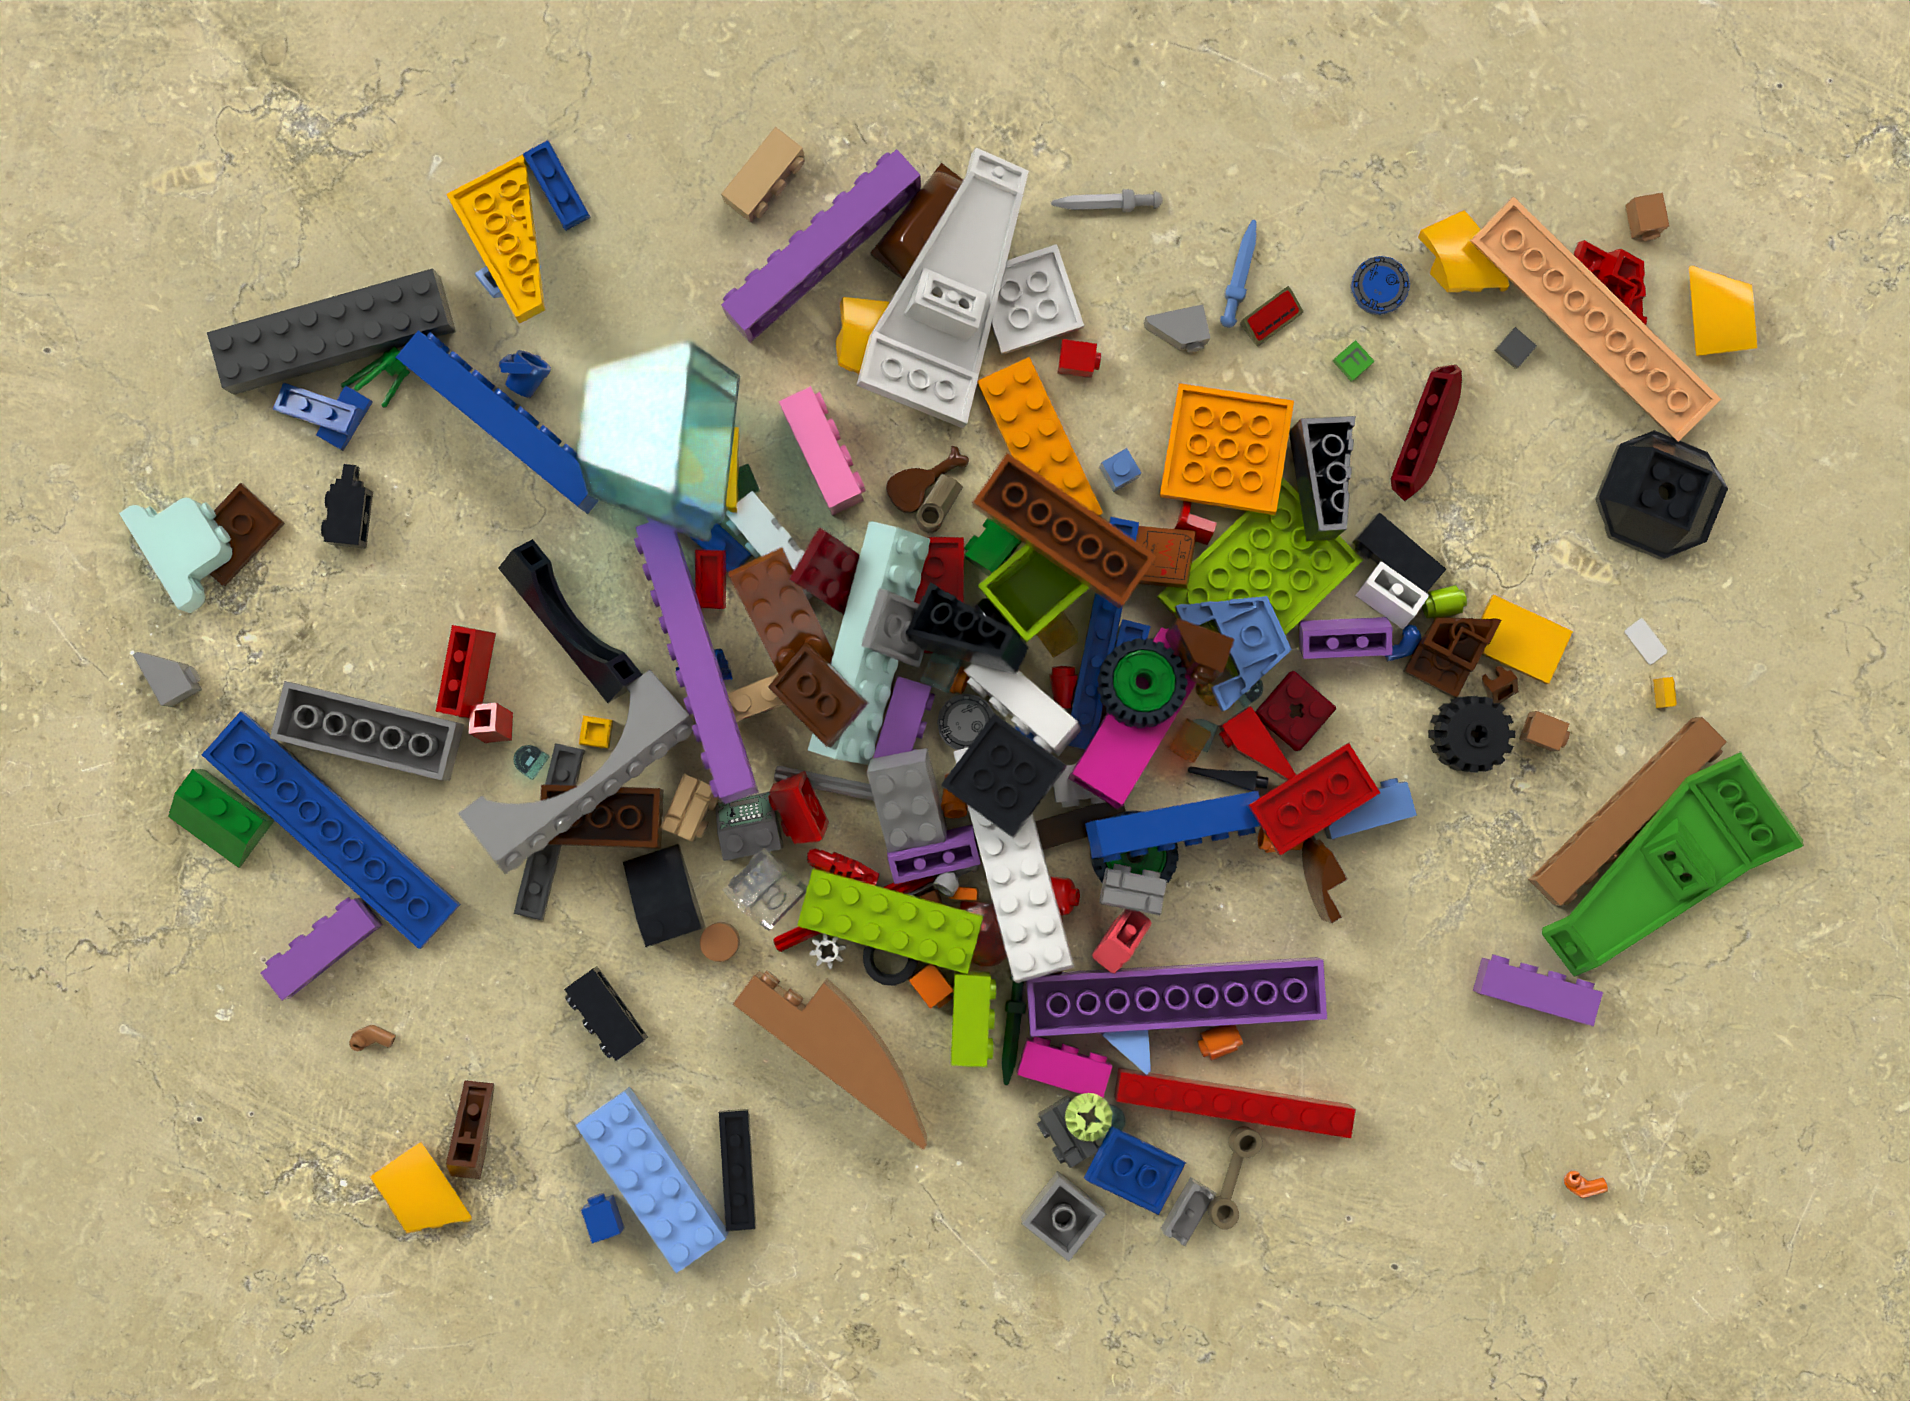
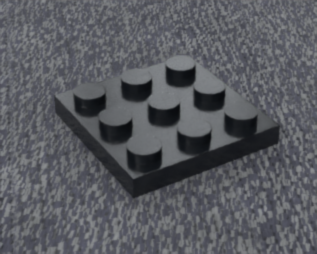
(1003, 775)

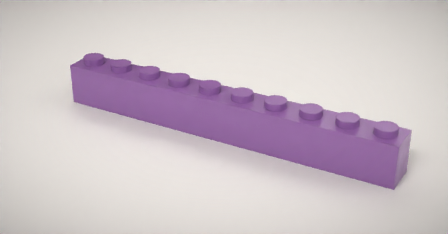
(697, 663)

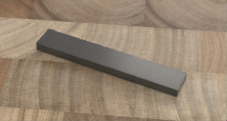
(542, 864)

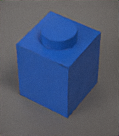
(602, 1217)

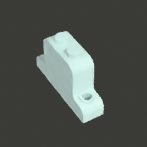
(180, 546)

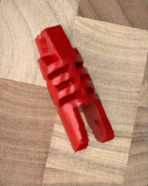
(841, 865)

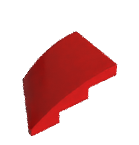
(1618, 272)

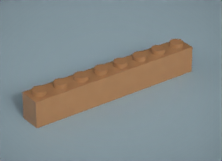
(1627, 812)

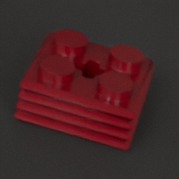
(1276, 712)

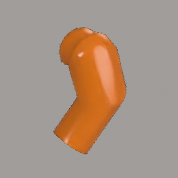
(1583, 1187)

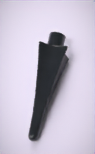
(1243, 779)

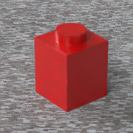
(1078, 358)
(490, 722)

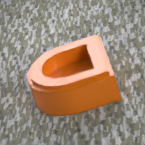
(966, 893)

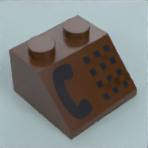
(1200, 649)

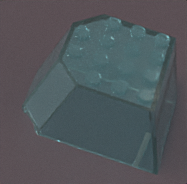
(661, 437)

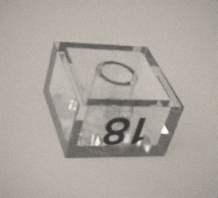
(765, 889)

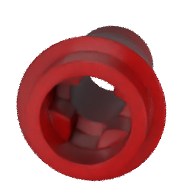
(1063, 685)

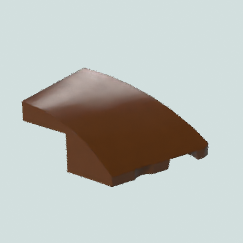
(1450, 652)
(1321, 875)

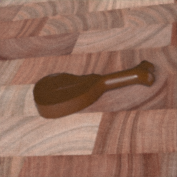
(909, 486)

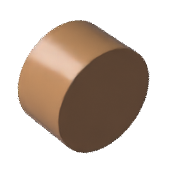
(719, 941)

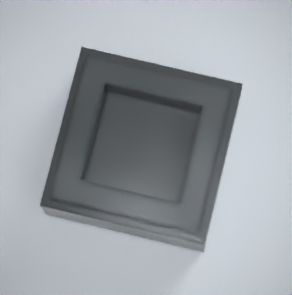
(1515, 348)

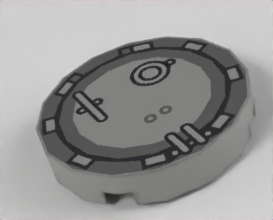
(963, 720)

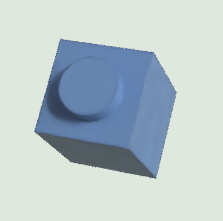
(1120, 470)

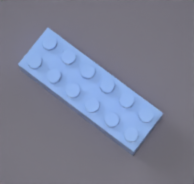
(652, 1179)

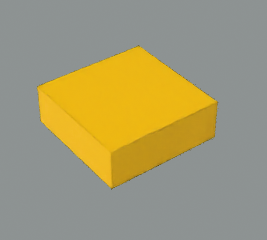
(1665, 692)
(596, 732)

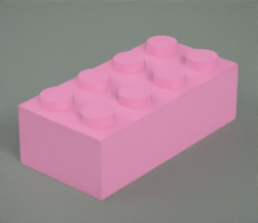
(820, 448)

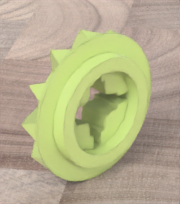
(1076, 1123)

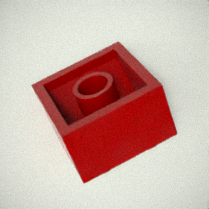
(799, 809)

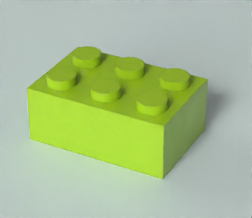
(972, 1019)

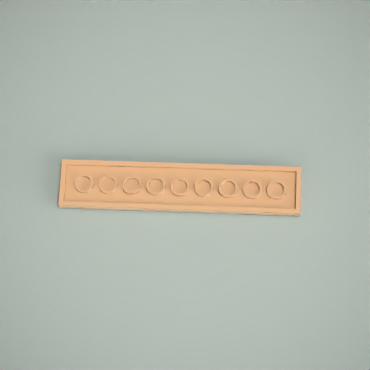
(1595, 319)

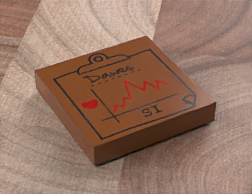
(1173, 552)

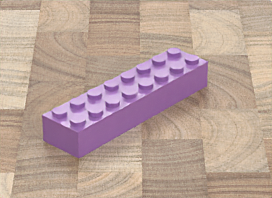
(822, 245)

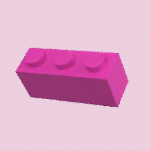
(1064, 1066)

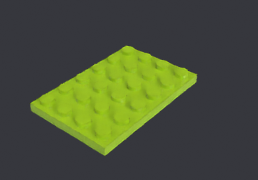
(1270, 559)

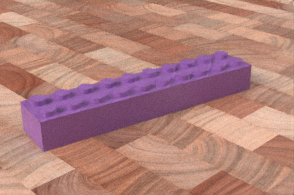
(1177, 996)

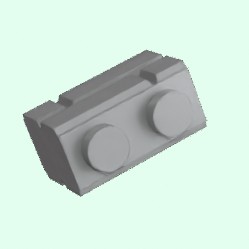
(1133, 890)

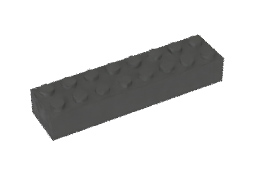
(330, 331)

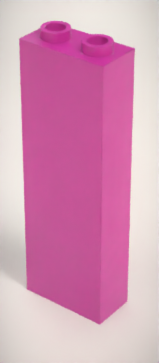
(1121, 752)

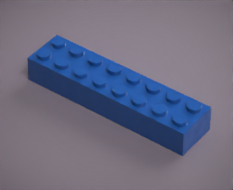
(497, 416)

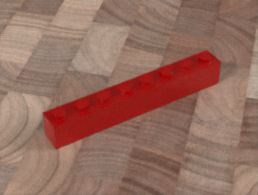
(1234, 1103)

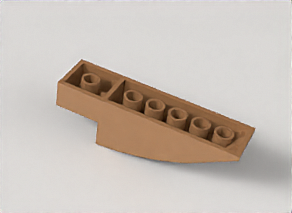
(839, 1044)

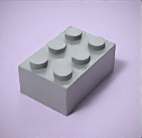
(907, 800)

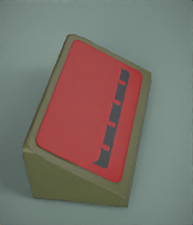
(1272, 316)

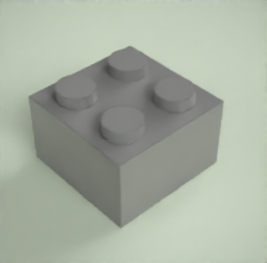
(1063, 1216)

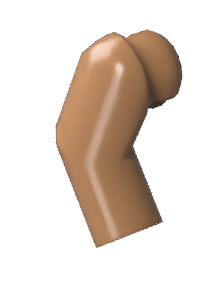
(370, 1035)

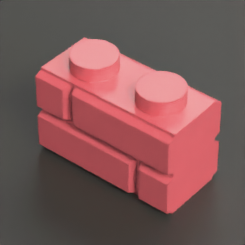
(1121, 940)

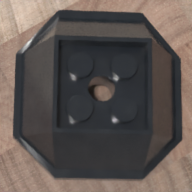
(1636, 511)

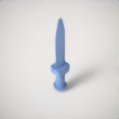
(1235, 291)

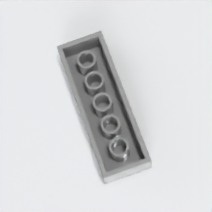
(367, 731)

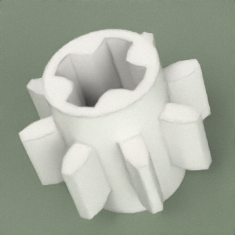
(829, 958)

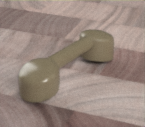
(1244, 1144)

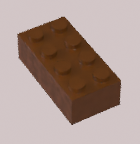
(621, 820)

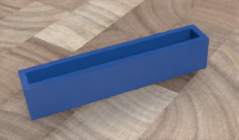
(1171, 825)

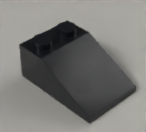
(663, 895)

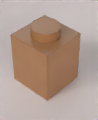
(1647, 216)
(1545, 731)

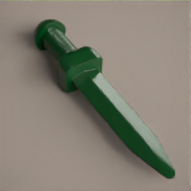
(1015, 1008)

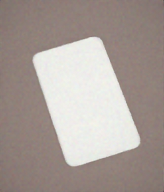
(1645, 641)

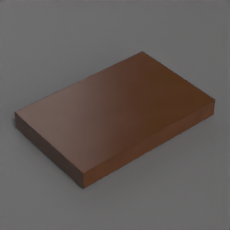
(249, 527)
(818, 695)

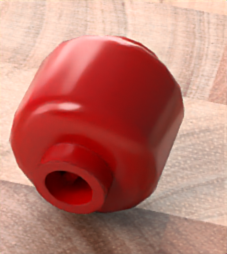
(1065, 894)

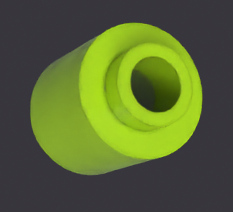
(1444, 602)

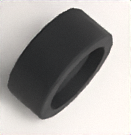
(887, 979)

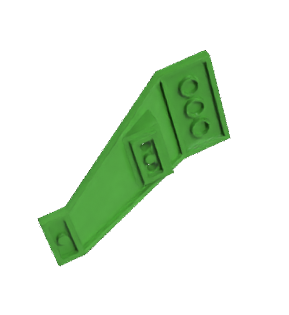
(1718, 829)

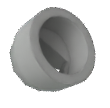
(947, 883)

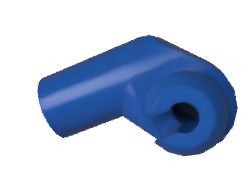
(1408, 644)

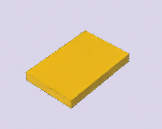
(1525, 640)

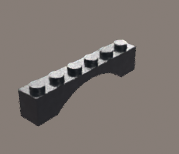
(534, 580)

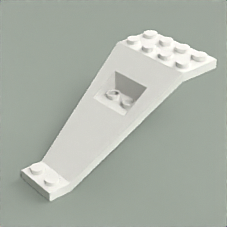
(927, 345)

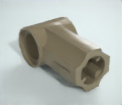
(939, 501)

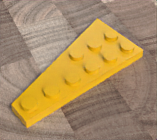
(502, 227)

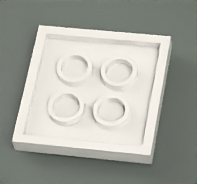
(1034, 301)

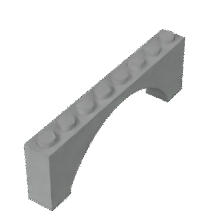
(518, 830)

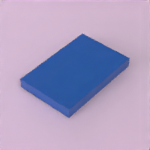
(1134, 1170)

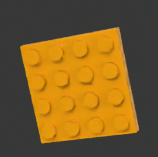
(1227, 449)

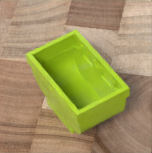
(1031, 591)

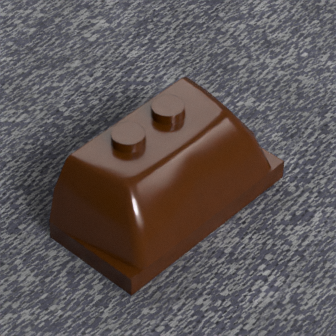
(915, 224)

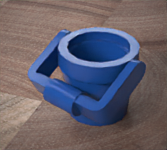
(525, 372)

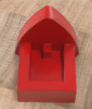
(1203, 527)

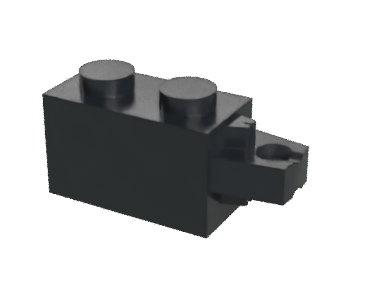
(347, 510)

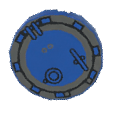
(1380, 285)

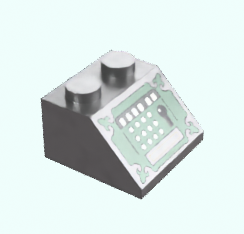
(747, 827)

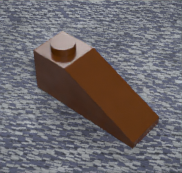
(471, 1130)

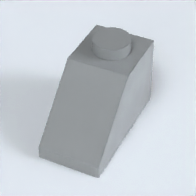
(1181, 328)
(168, 678)

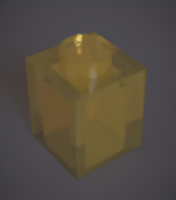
(1058, 635)

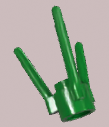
(386, 362)

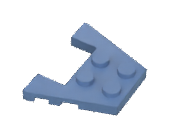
(1256, 635)

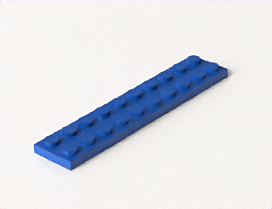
(331, 829)

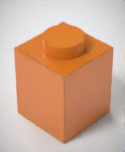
(932, 986)

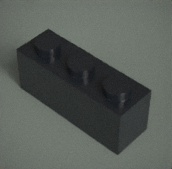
(1388, 544)
(605, 1014)

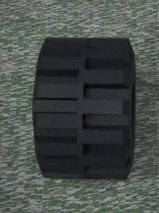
(1454, 737)

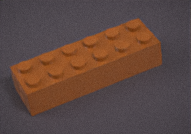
(1063, 530)

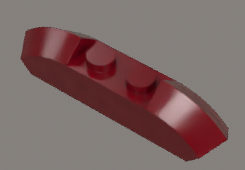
(1427, 431)

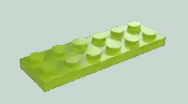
(890, 920)

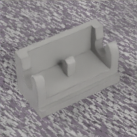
(1187, 1211)

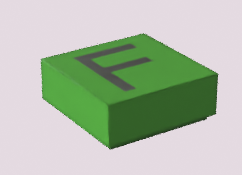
(1353, 361)

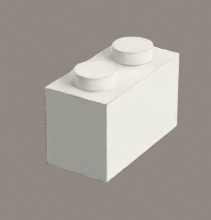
(1392, 595)

